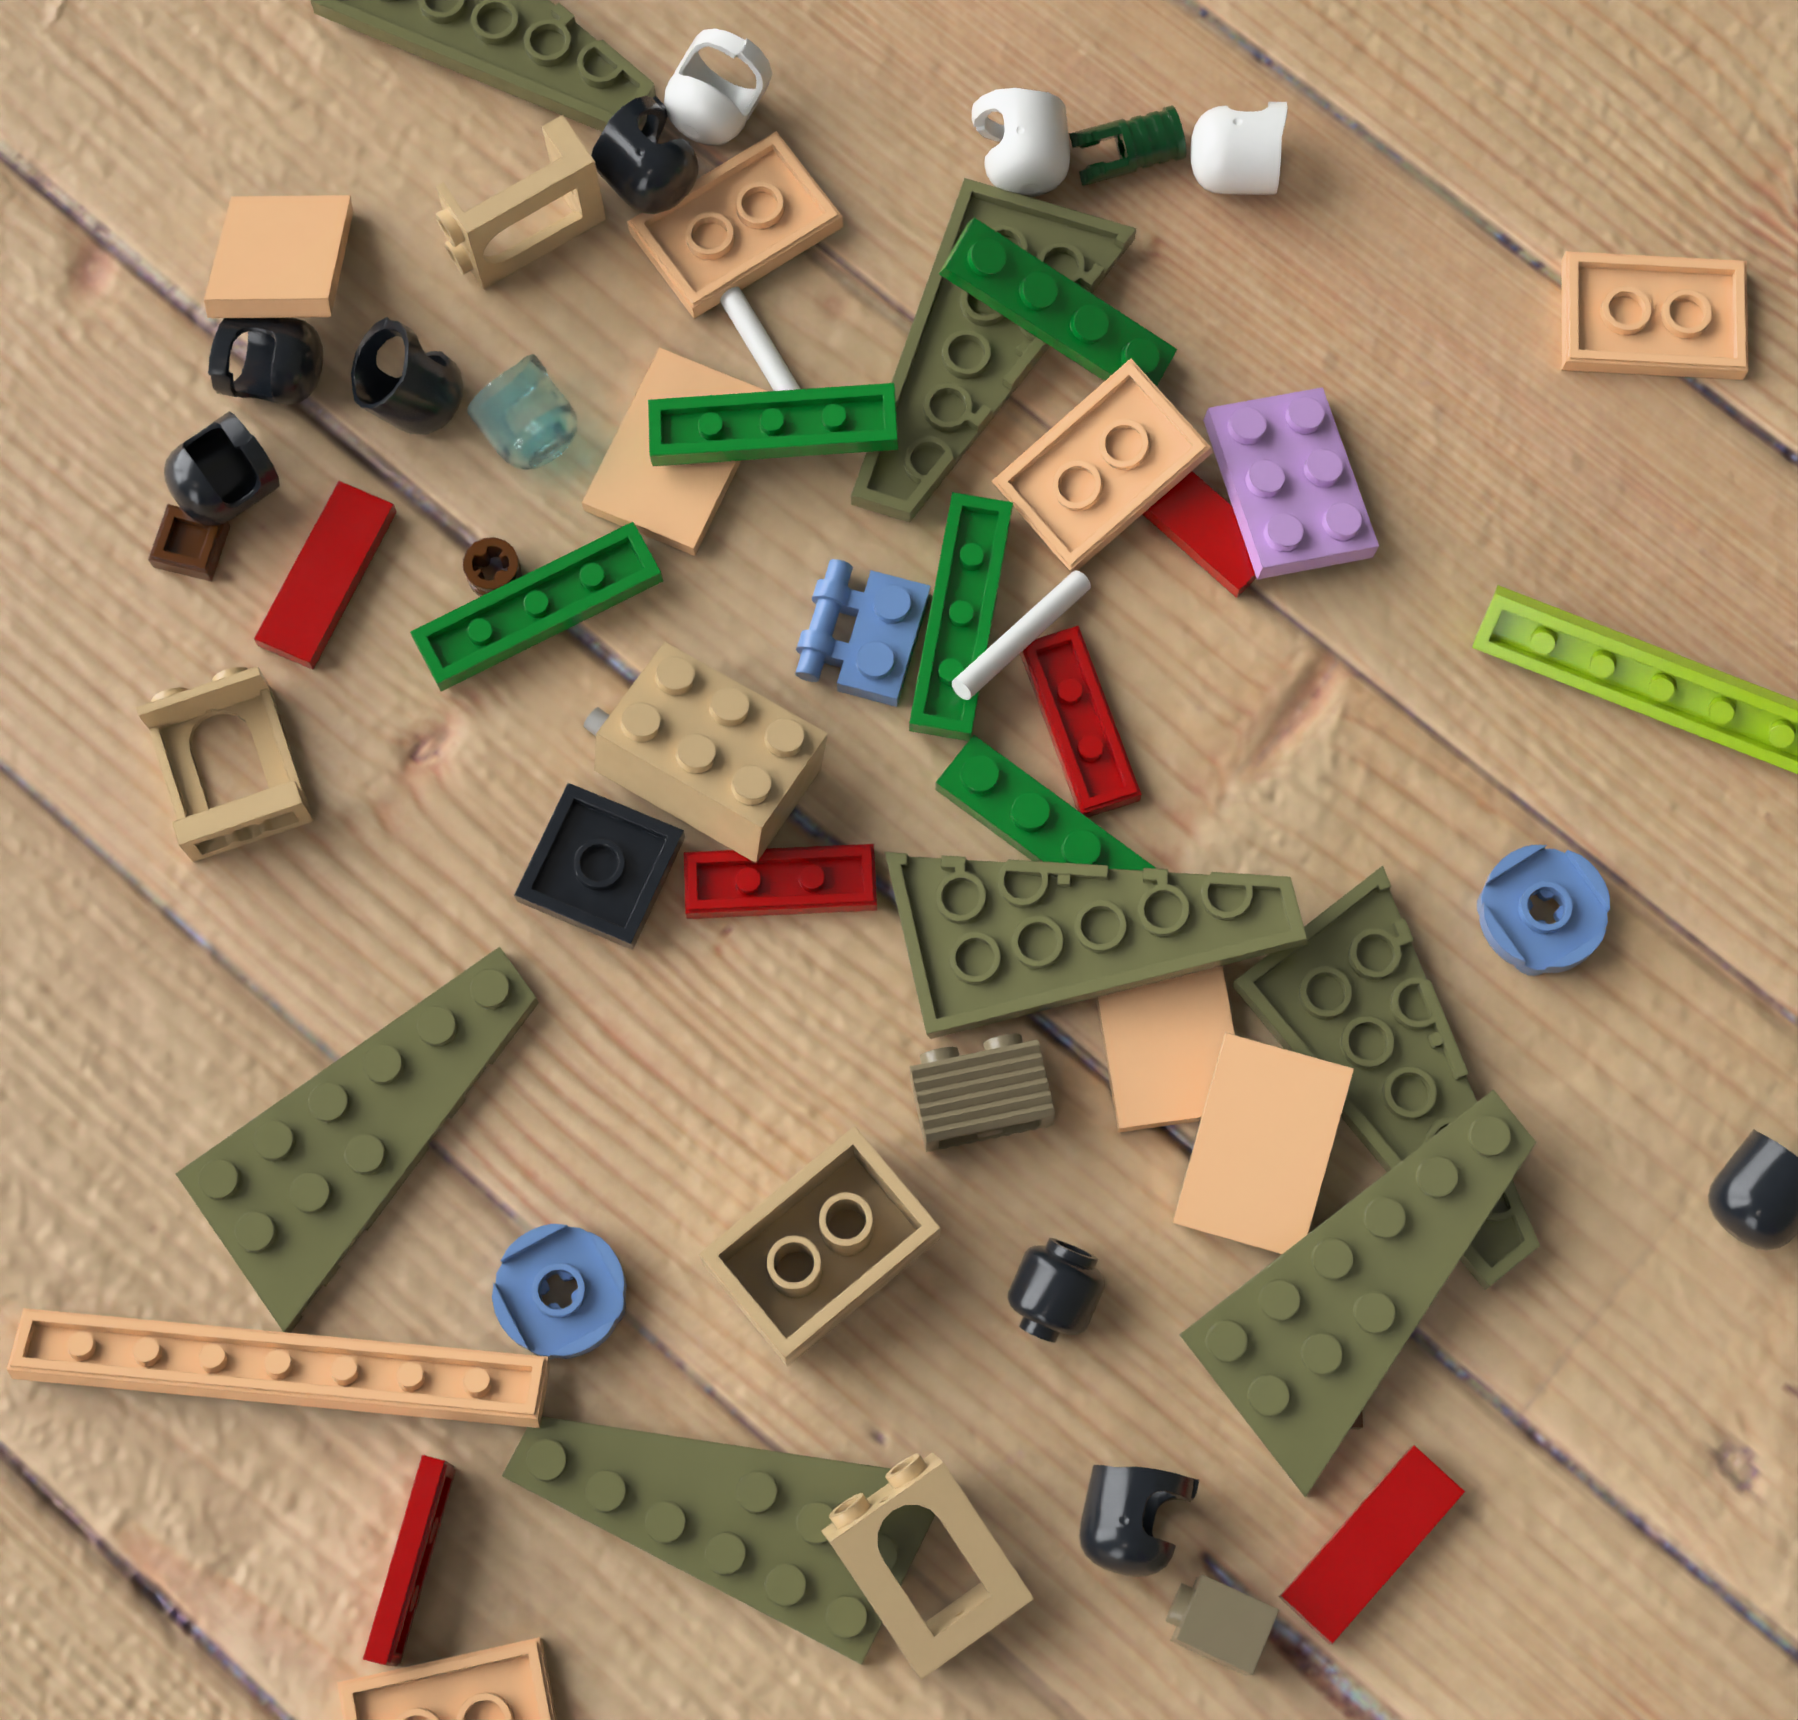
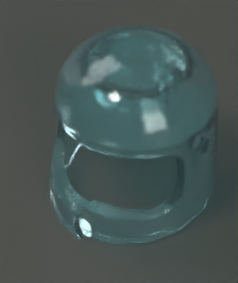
(525, 415)

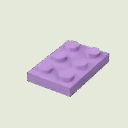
(1290, 483)

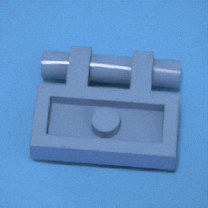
(882, 636)

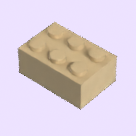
(709, 751)
(821, 1245)

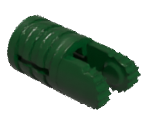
(1138, 142)

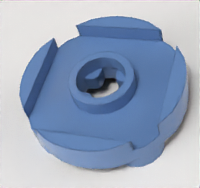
(1550, 874)
(523, 1281)

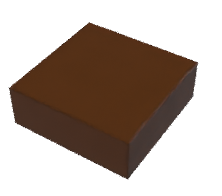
(187, 545)

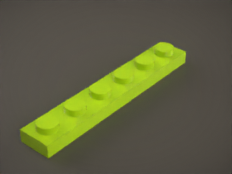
(1641, 677)

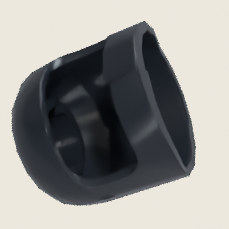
(638, 168)
(279, 364)
(420, 398)
(219, 472)
(1758, 1194)
(1121, 1517)

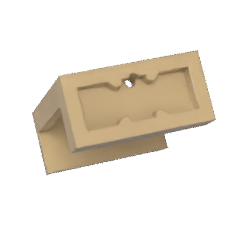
(569, 175)
(172, 723)
(966, 1619)

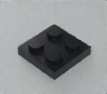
(600, 866)

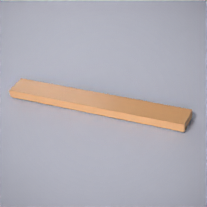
(280, 1368)

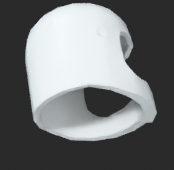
(703, 102)
(1032, 141)
(1239, 150)

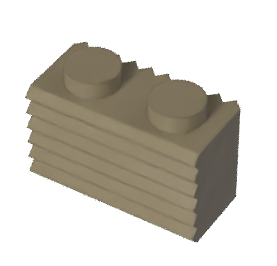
(981, 1092)

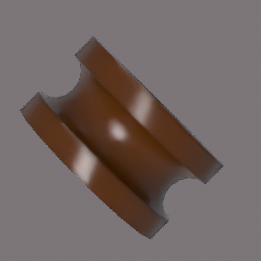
(480, 555)

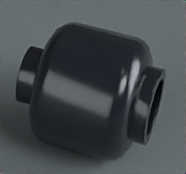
(1056, 1290)

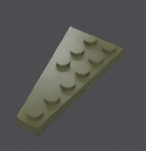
(509, 45)
(965, 355)
(1050, 934)
(1368, 1006)
(335, 1151)
(1334, 1311)
(726, 1517)

